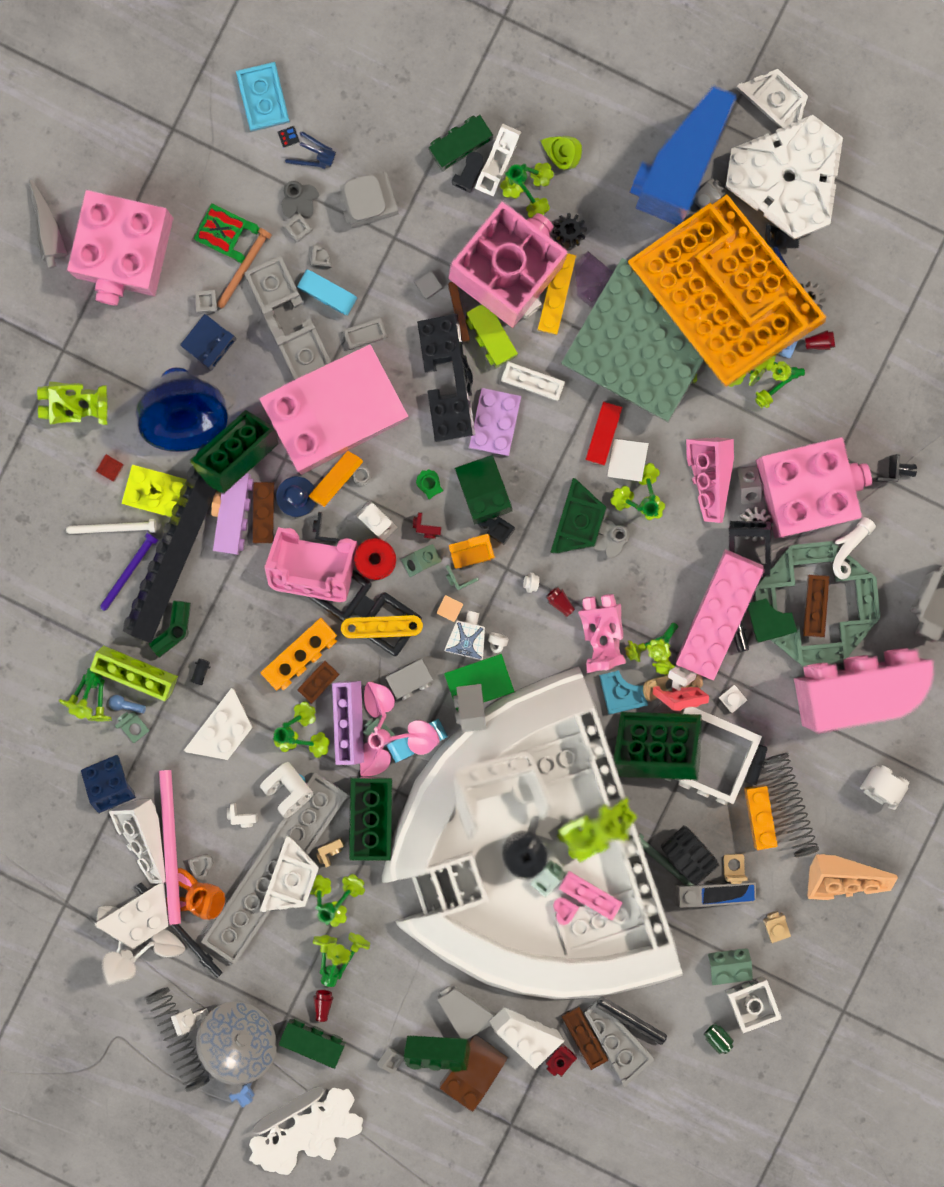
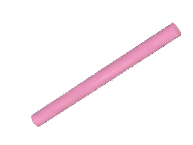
(170, 852)

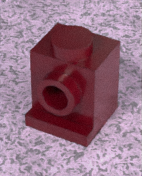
(563, 1053)

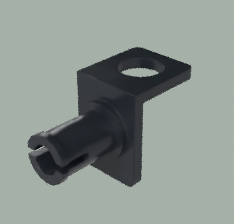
(896, 470)

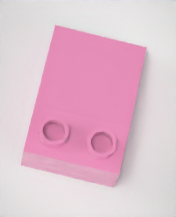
(334, 409)

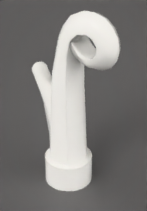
(864, 528)

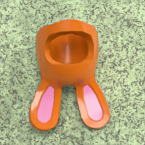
(201, 899)

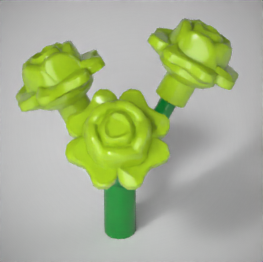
(657, 649)

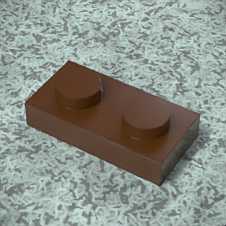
(318, 682)

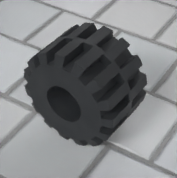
(689, 855)

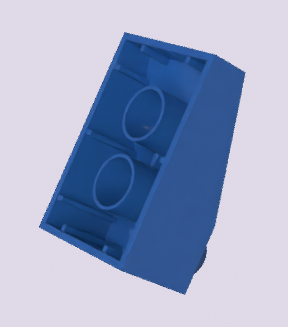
(673, 179)

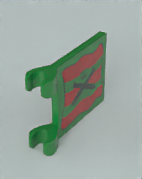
(222, 230)

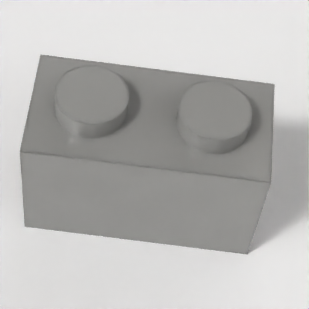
(409, 679)
(471, 708)

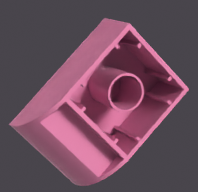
(862, 690)

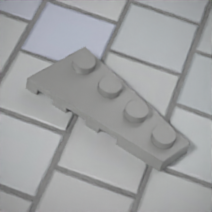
(620, 1045)

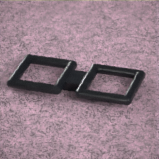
(367, 607)

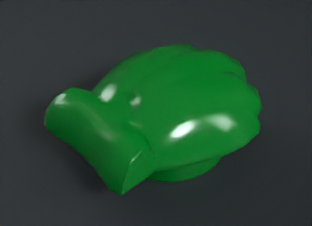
(429, 483)

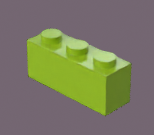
(491, 336)

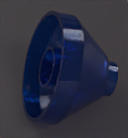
(181, 412)

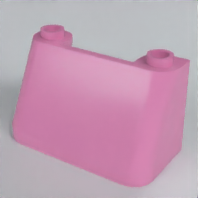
(310, 567)

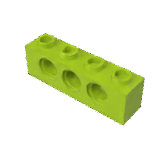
(133, 673)

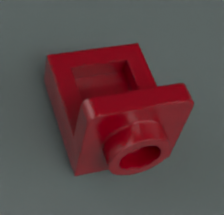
(428, 531)

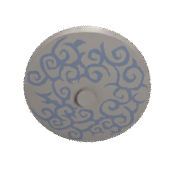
(236, 1043)

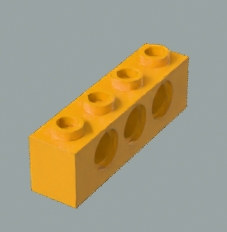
(272, 671)

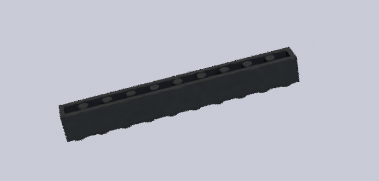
(170, 557)

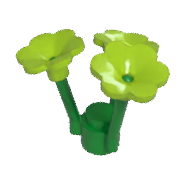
(514, 185)
(651, 505)
(80, 709)
(288, 739)
(335, 912)
(338, 955)

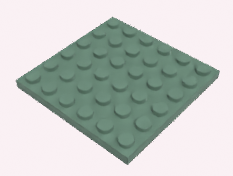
(634, 347)

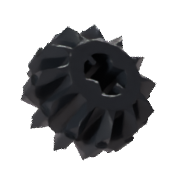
(577, 229)

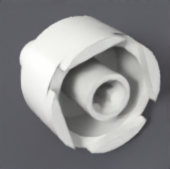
(885, 787)

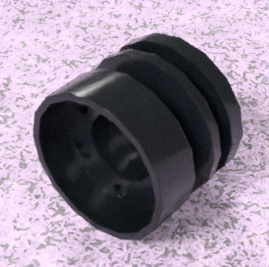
(518, 844)

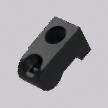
(473, 167)

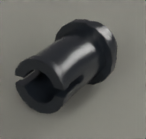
(200, 671)

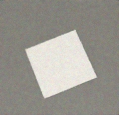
(627, 460)

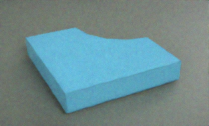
(619, 694)

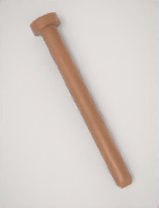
(244, 267)

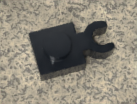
(498, 529)

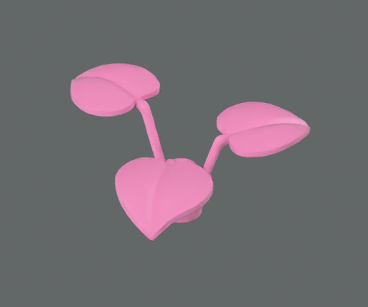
(421, 735)

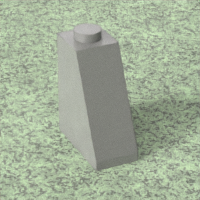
(464, 1012)

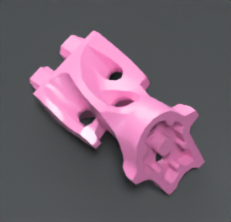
(604, 618)

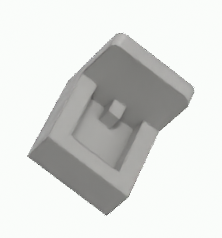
(709, 193)

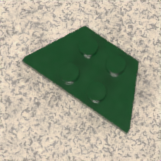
(579, 520)

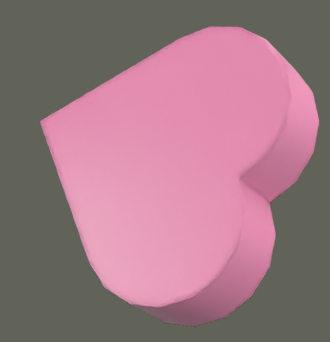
(565, 910)

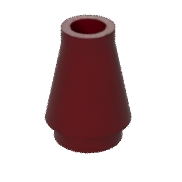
(821, 341)
(560, 601)
(322, 1003)

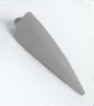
(49, 236)

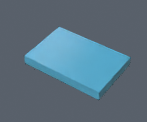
(262, 96)

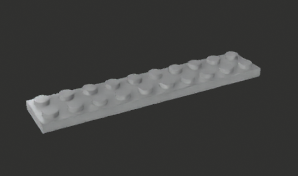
(242, 913)

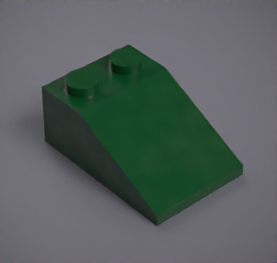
(483, 489)

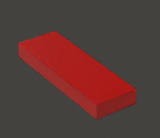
(603, 433)

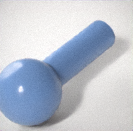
(117, 702)

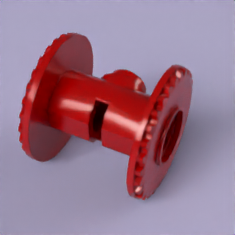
(372, 547)

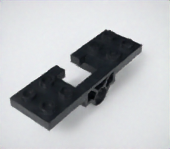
(442, 345)

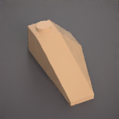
(836, 876)

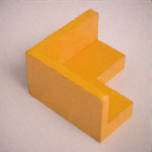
(471, 551)

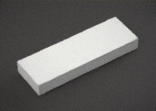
(532, 381)

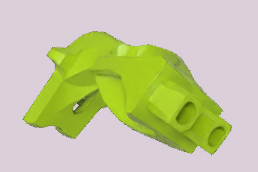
(60, 402)
(598, 831)

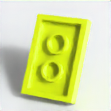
(152, 490)

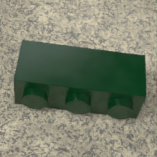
(460, 142)
(312, 1043)
(437, 1053)

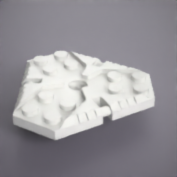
(807, 152)

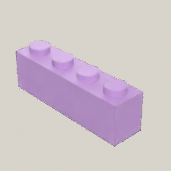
(231, 517)
(348, 722)

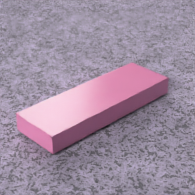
(590, 895)

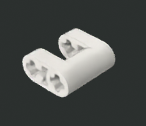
(298, 788)

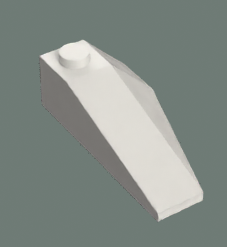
(141, 828)

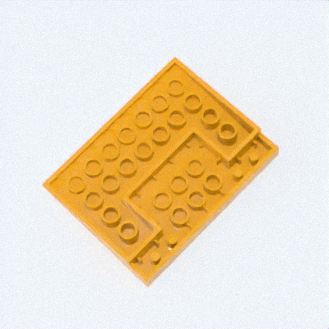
(727, 290)

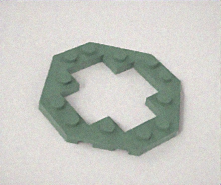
(850, 631)

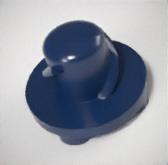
(294, 497)

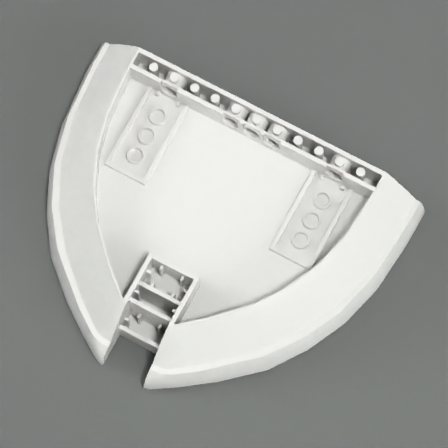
(499, 923)

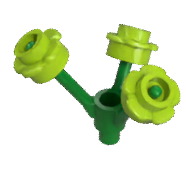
(782, 372)

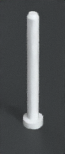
(151, 526)

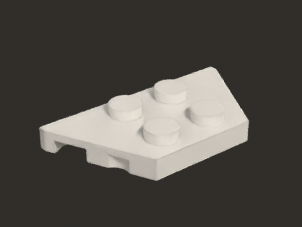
(775, 97)
(222, 730)
(291, 879)
(138, 919)

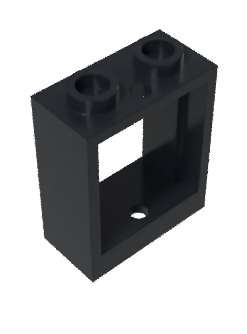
(752, 529)

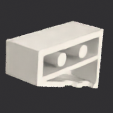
(528, 1038)

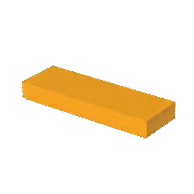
(336, 478)

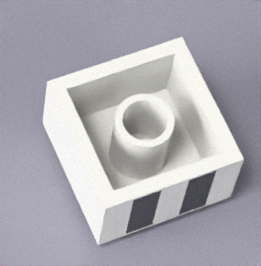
(753, 1004)

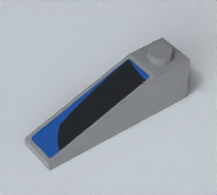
(715, 894)

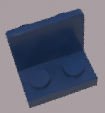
(208, 341)
(107, 784)

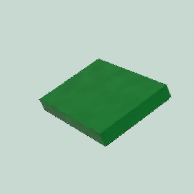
(488, 672)

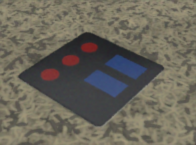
(288, 136)

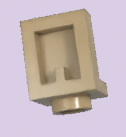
(332, 847)
(776, 926)

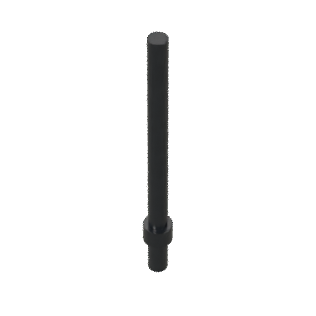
(205, 959)

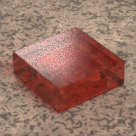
(110, 468)

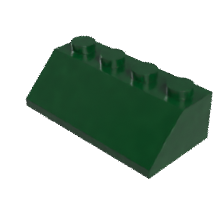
(235, 451)
(370, 818)

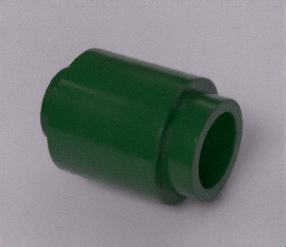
(718, 1039)

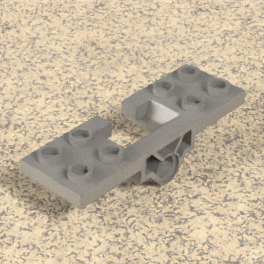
(272, 288)

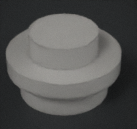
(362, 475)

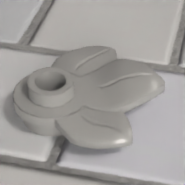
(607, 538)

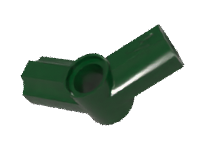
(167, 640)

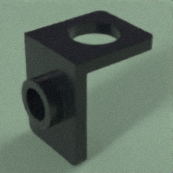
(780, 238)
(317, 528)

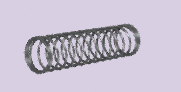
(809, 850)
(205, 1079)

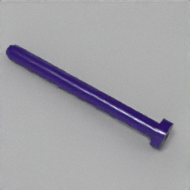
(150, 539)

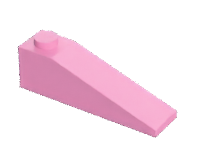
(712, 470)

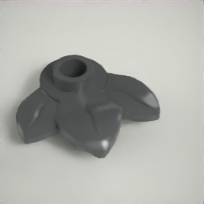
(299, 202)

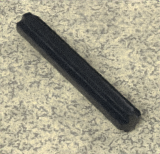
(631, 1020)

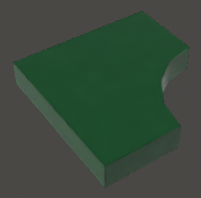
(768, 622)

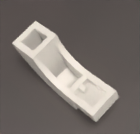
(498, 160)

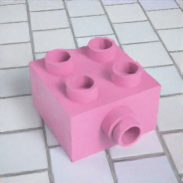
(119, 246)
(508, 263)
(811, 487)

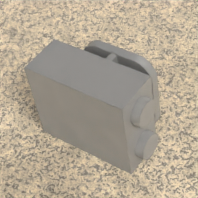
(368, 199)

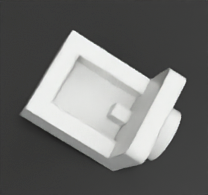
(245, 820)

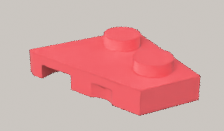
(681, 699)

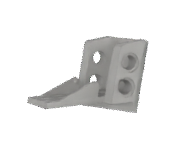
(930, 606)

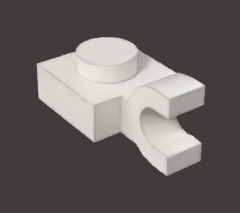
(186, 1020)

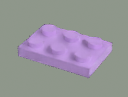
(495, 422)

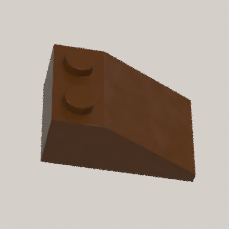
(483, 1067)

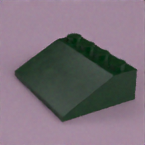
(658, 745)

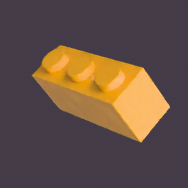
(760, 817)

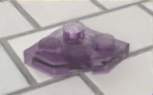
(591, 278)

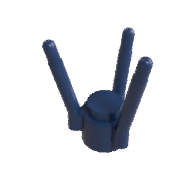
(325, 154)

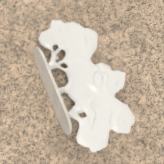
(310, 1133)

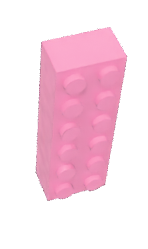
(719, 614)

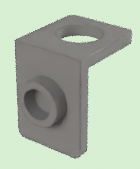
(750, 482)

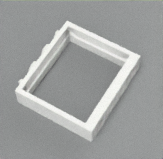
(705, 790)

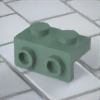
(730, 966)

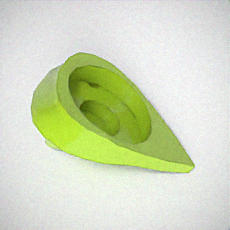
(563, 150)

